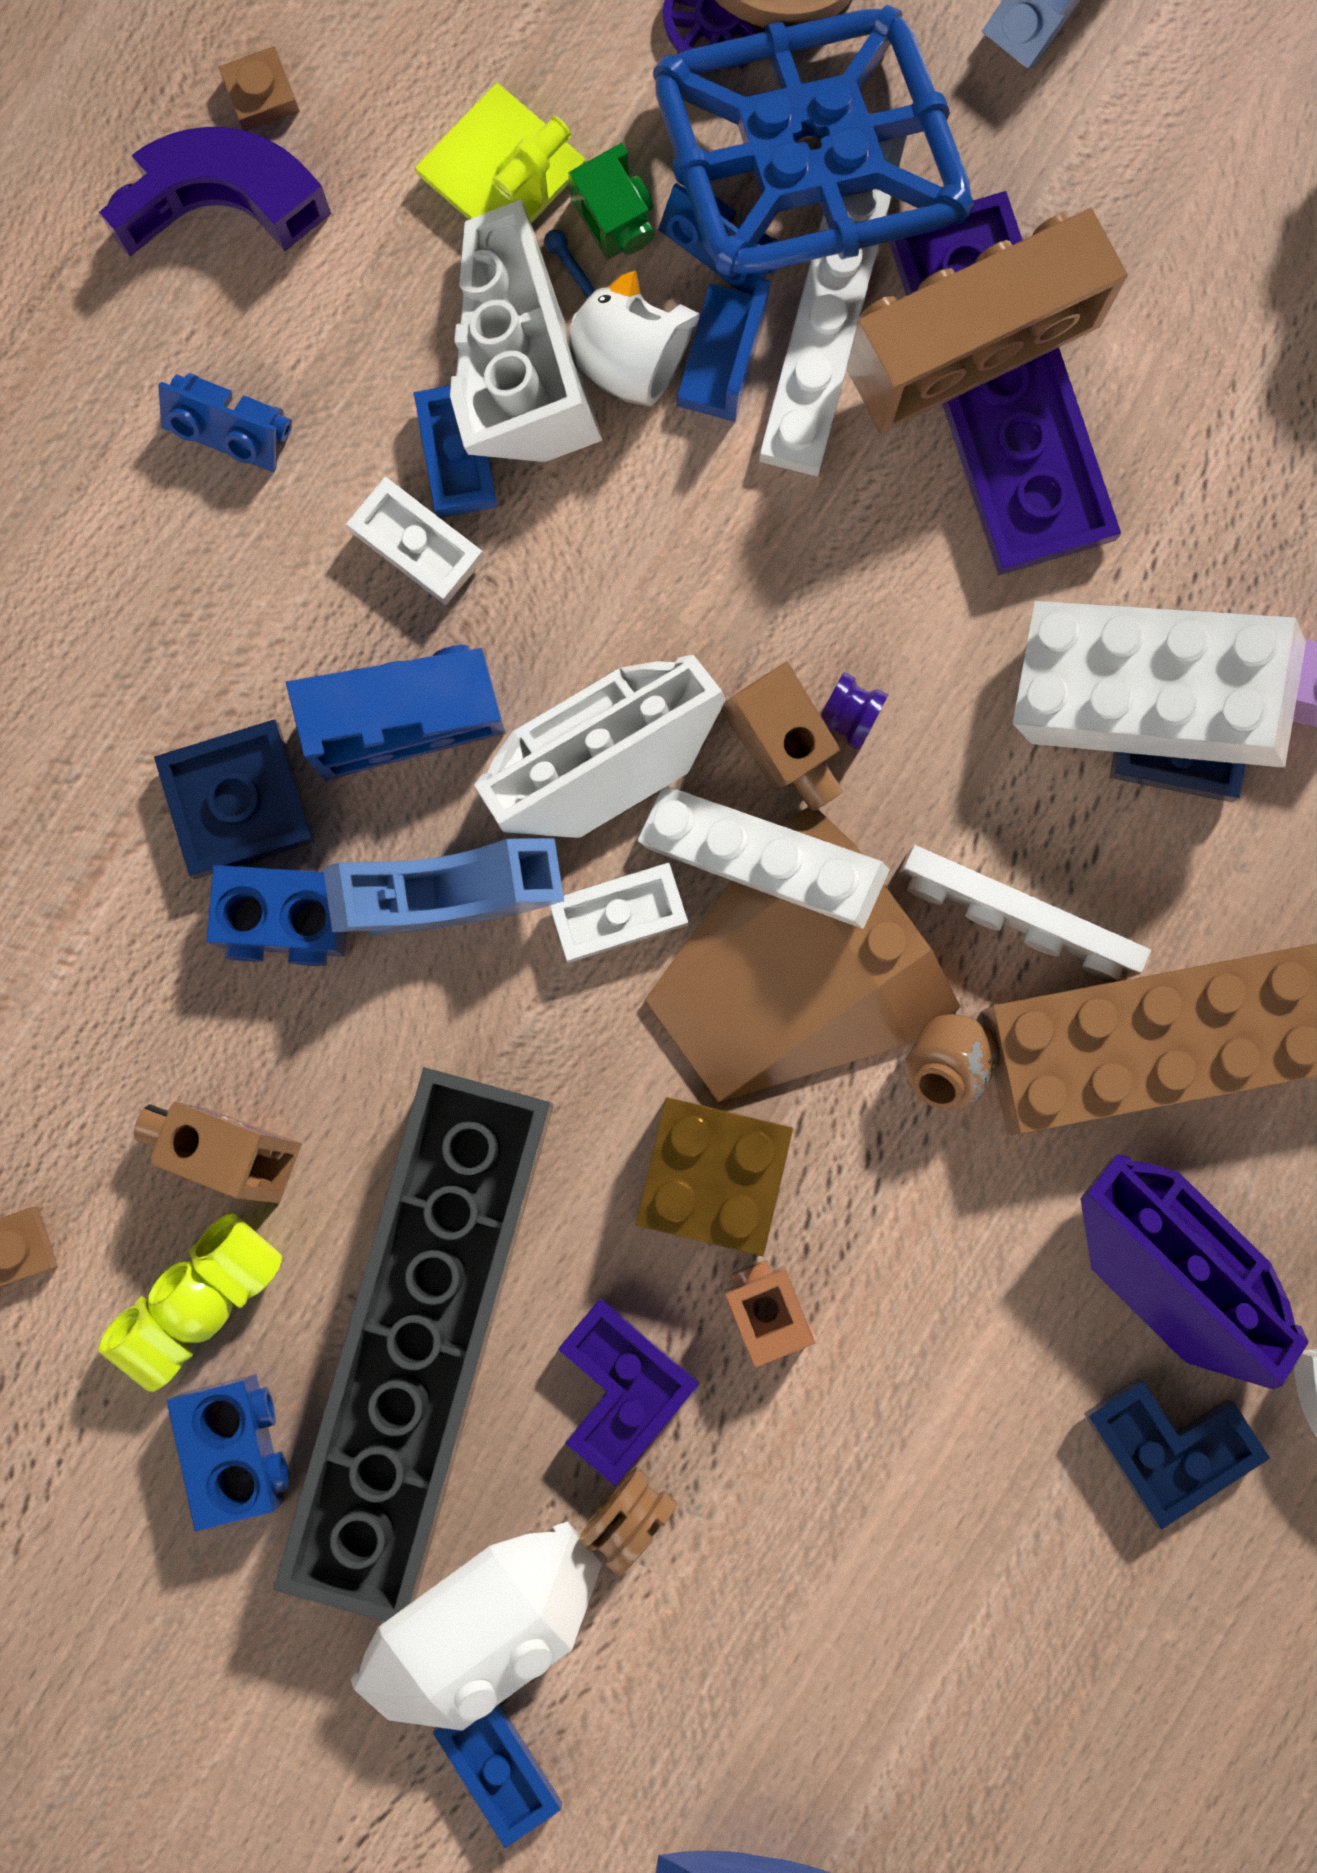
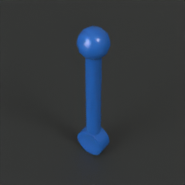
(556, 243)

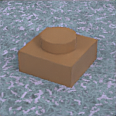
(259, 89)
(24, 1246)

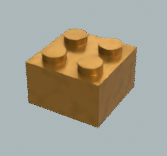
(714, 1176)

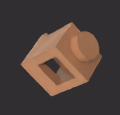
(781, 1334)

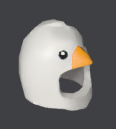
(629, 343)

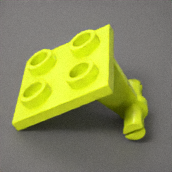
(500, 157)

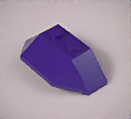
(1189, 1273)

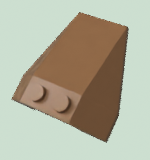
(793, 992)

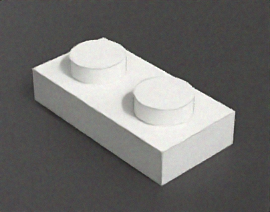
(415, 540)
(619, 912)

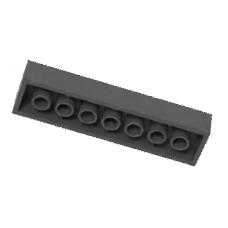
(414, 1346)

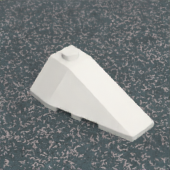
(515, 363)

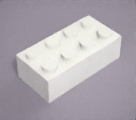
(1161, 682)

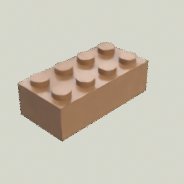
(984, 318)

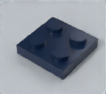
(234, 799)

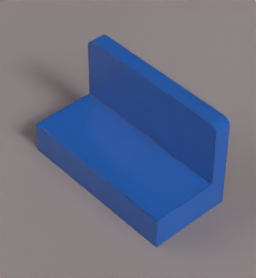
(723, 350)

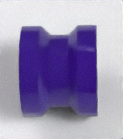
(852, 710)

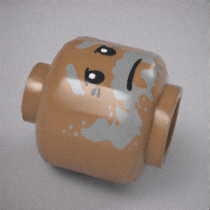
(952, 1062)

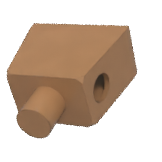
(764, 716)

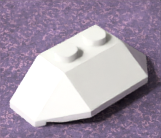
(602, 749)
(480, 1631)

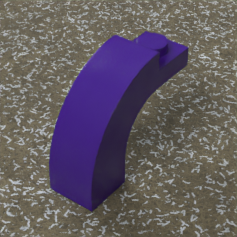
(211, 169)

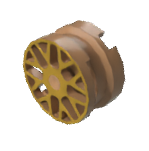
(631, 1532)

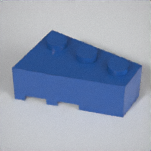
(394, 711)

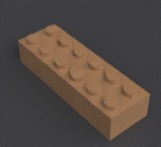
(1156, 1040)

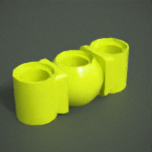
(190, 1302)

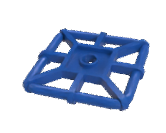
(826, 109)

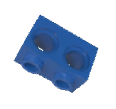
(281, 899)
(208, 1452)

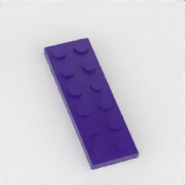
(1020, 431)

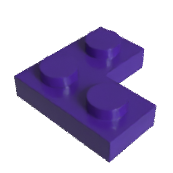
(640, 1386)

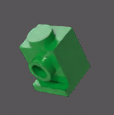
(612, 203)

